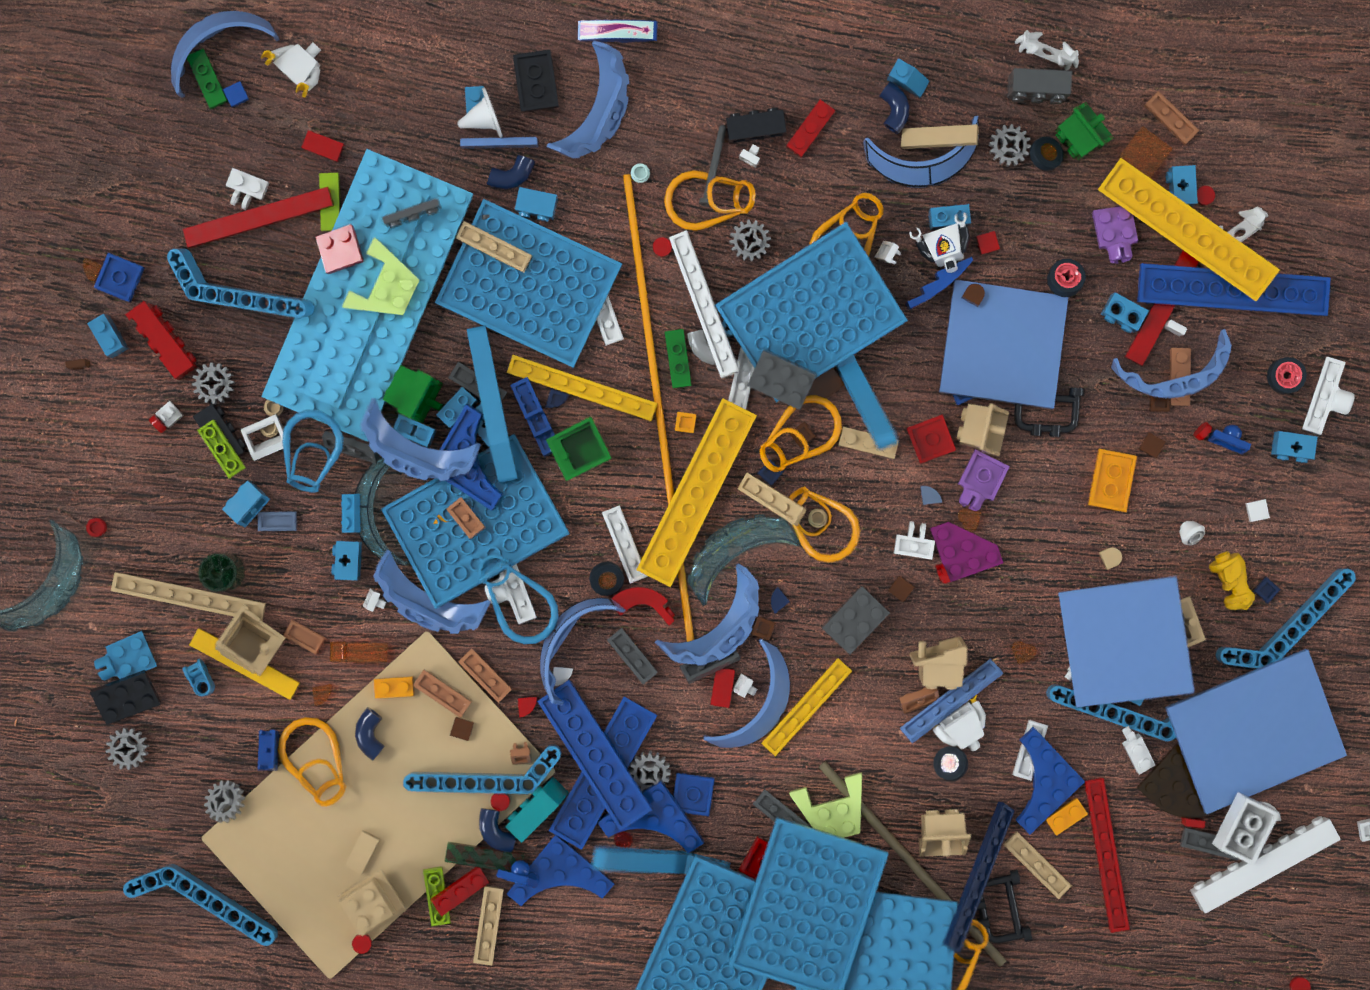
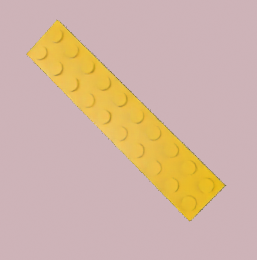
(1188, 229)
(696, 492)

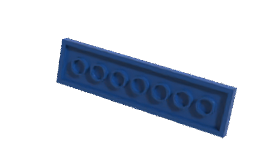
(596, 756)
(582, 806)

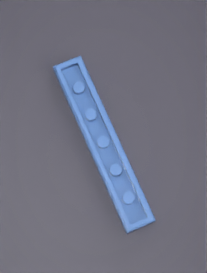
(951, 701)

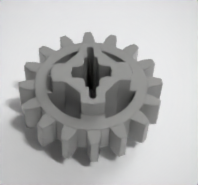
(1004, 139)
(759, 243)
(213, 390)
(125, 754)
(650, 763)
(224, 801)

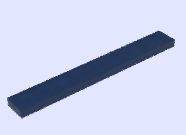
(978, 877)

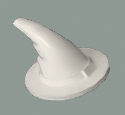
(481, 116)

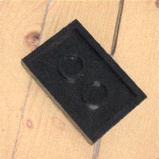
(535, 81)
(125, 697)

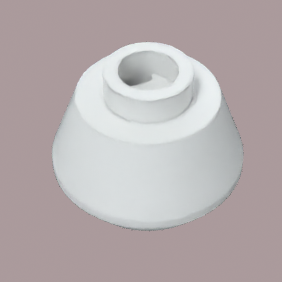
(1191, 532)

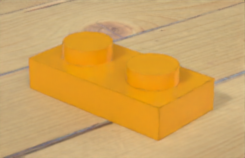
(393, 687)
(1066, 816)

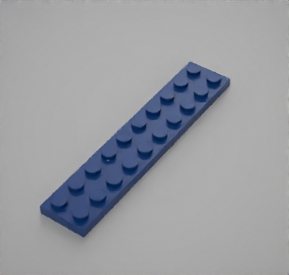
(1207, 289)

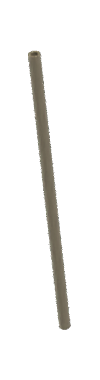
(907, 858)

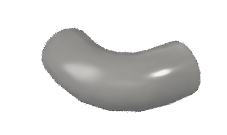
(700, 346)

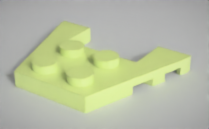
(392, 288)
(837, 816)

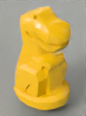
(1232, 573)

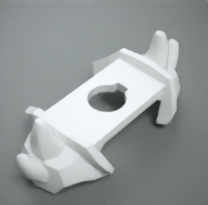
(1062, 57)
(1252, 223)

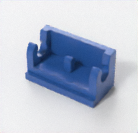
(268, 750)

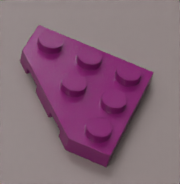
(963, 551)

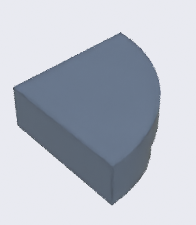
(929, 495)

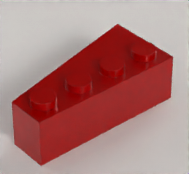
(162, 339)

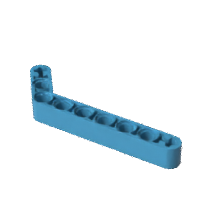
(183, 261)
(866, 403)
(491, 404)
(1294, 622)
(1118, 718)
(480, 778)
(646, 860)
(208, 904)

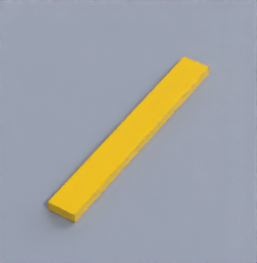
(582, 388)

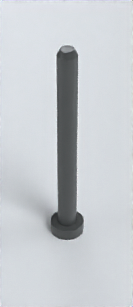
(714, 163)

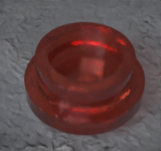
(623, 840)

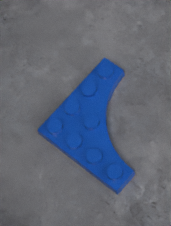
(475, 481)
(1052, 781)
(664, 818)
(561, 866)

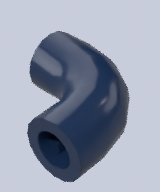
(899, 107)
(511, 178)
(365, 733)
(492, 834)

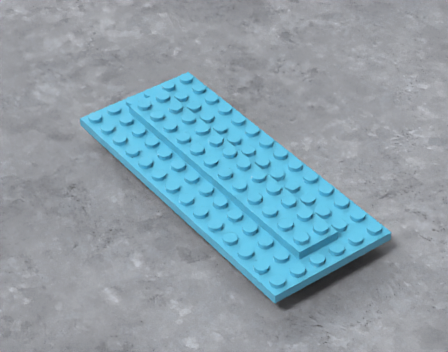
(351, 355)

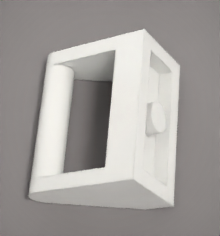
(267, 447)

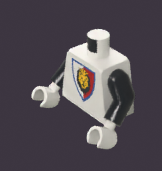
(945, 245)

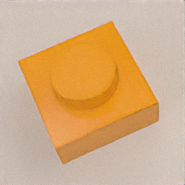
(685, 422)

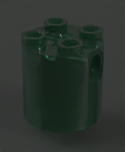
(227, 563)

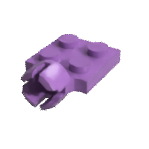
(1115, 232)
(981, 480)

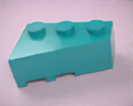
(537, 809)

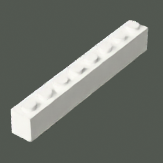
(1270, 862)

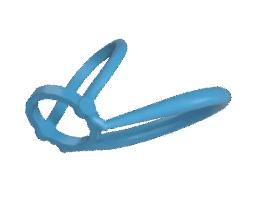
(330, 459)

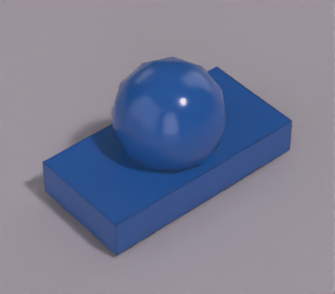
(1230, 439)
(519, 873)

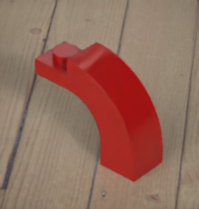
(647, 596)

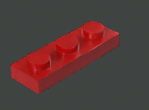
(810, 128)
(459, 891)

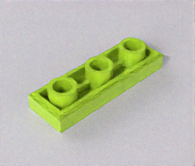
(330, 214)
(214, 439)
(435, 884)

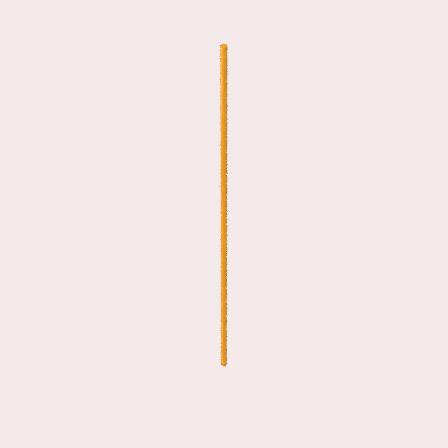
(655, 386)

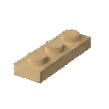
(863, 442)

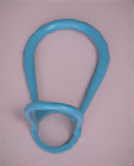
(500, 617)

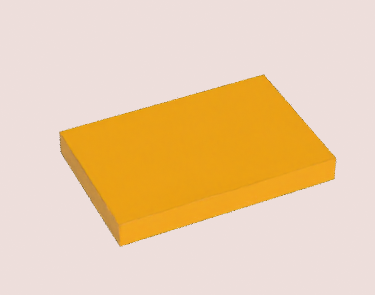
(1112, 480)

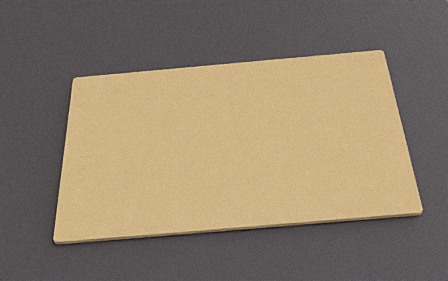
(296, 851)

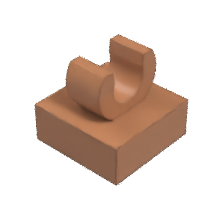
(520, 756)

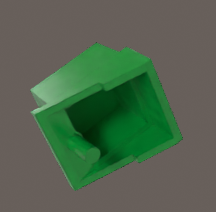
(1083, 132)
(413, 393)
(578, 449)

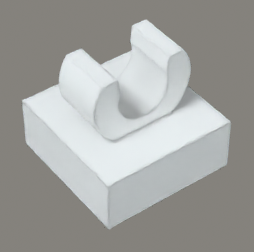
(750, 157)
(887, 251)
(169, 414)
(373, 600)
(744, 686)

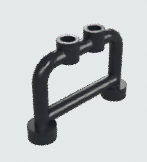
(1053, 430)
(1020, 932)

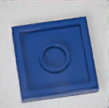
(119, 277)
(694, 793)

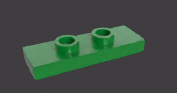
(207, 78)
(677, 358)

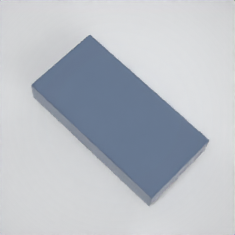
(277, 521)

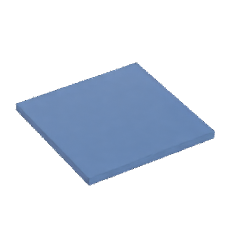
(1004, 346)
(1126, 642)

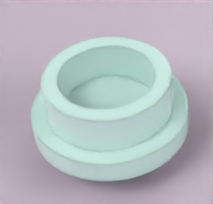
(640, 173)

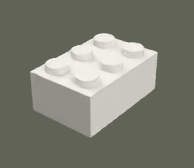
(1245, 828)

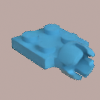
(126, 657)

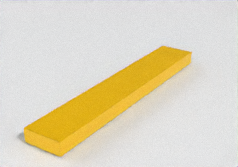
(269, 678)
(806, 707)

